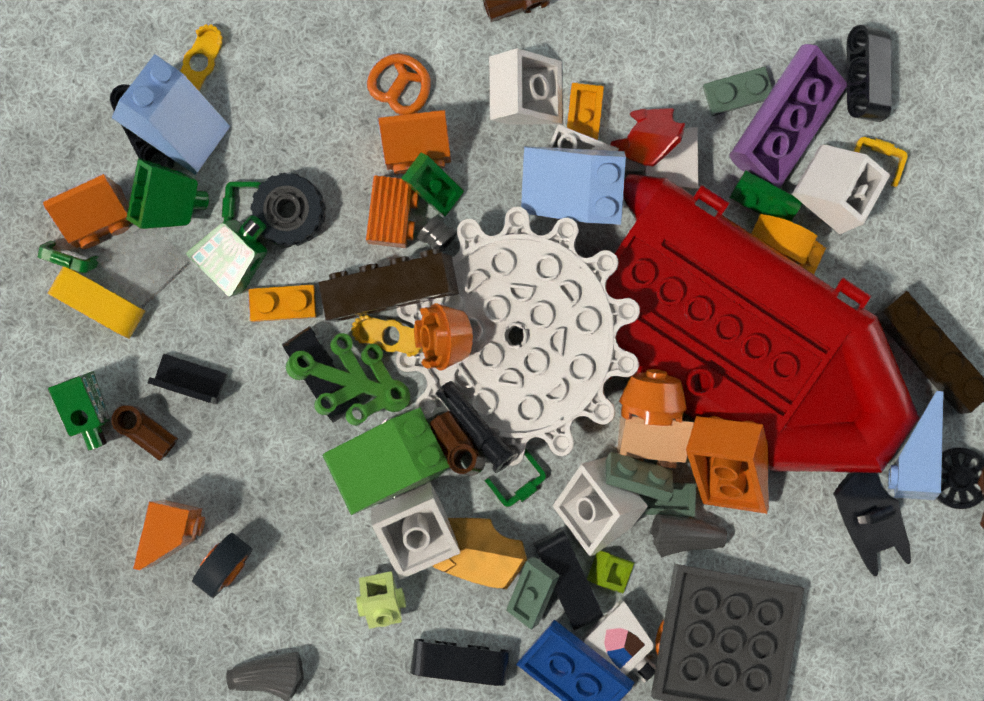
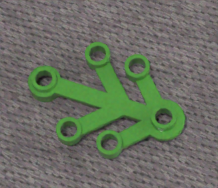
(353, 380)

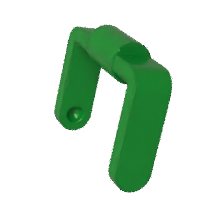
(228, 202)
(48, 254)
(526, 490)

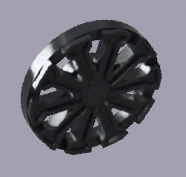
(961, 478)

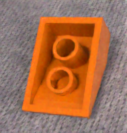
(730, 463)

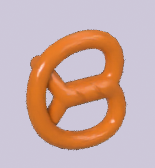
(401, 81)

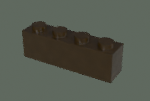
(388, 287)
(933, 352)

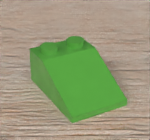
(386, 461)

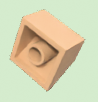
(654, 442)

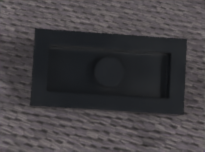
(189, 379)

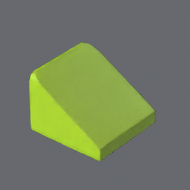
(610, 571)

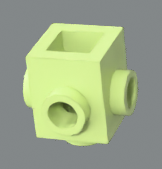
(380, 600)

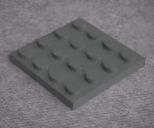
(726, 637)

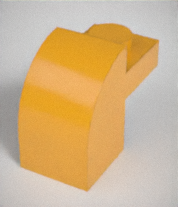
(790, 240)

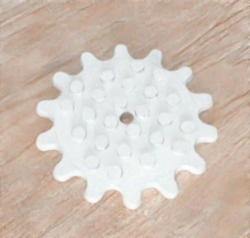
(565, 326)

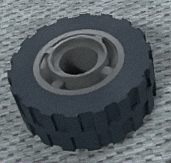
(308, 214)

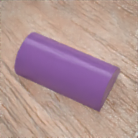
(789, 116)

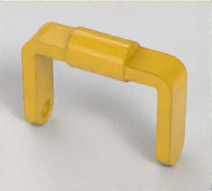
(887, 149)

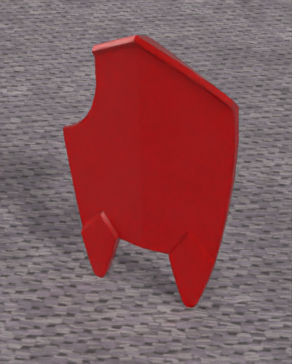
(651, 137)

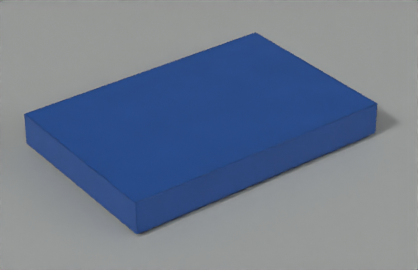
(572, 668)

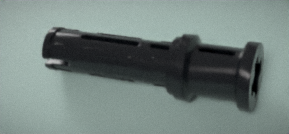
(485, 437)

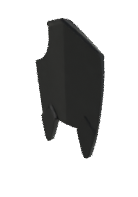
(871, 518)

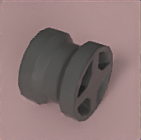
(437, 233)

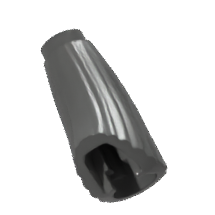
(681, 534)
(274, 674)

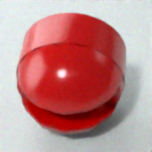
(705, 382)

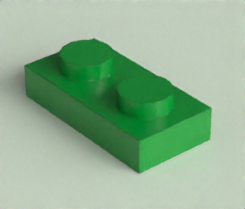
(432, 184)
(765, 197)

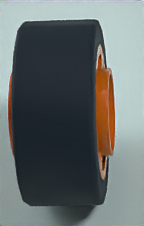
(222, 565)

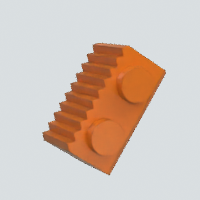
(390, 212)

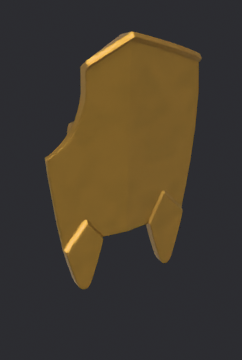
(485, 554)

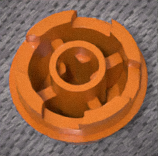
(443, 336)
(653, 398)

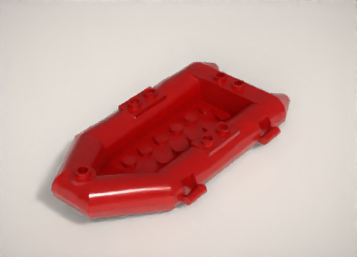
(763, 330)

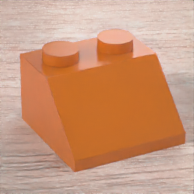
(413, 134)
(90, 212)
(166, 531)

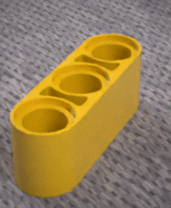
(96, 302)

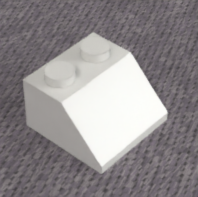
(525, 88)
(597, 510)
(414, 530)

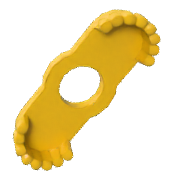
(207, 43)
(372, 330)

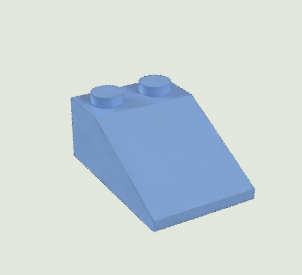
(171, 115)
(574, 184)
(920, 462)

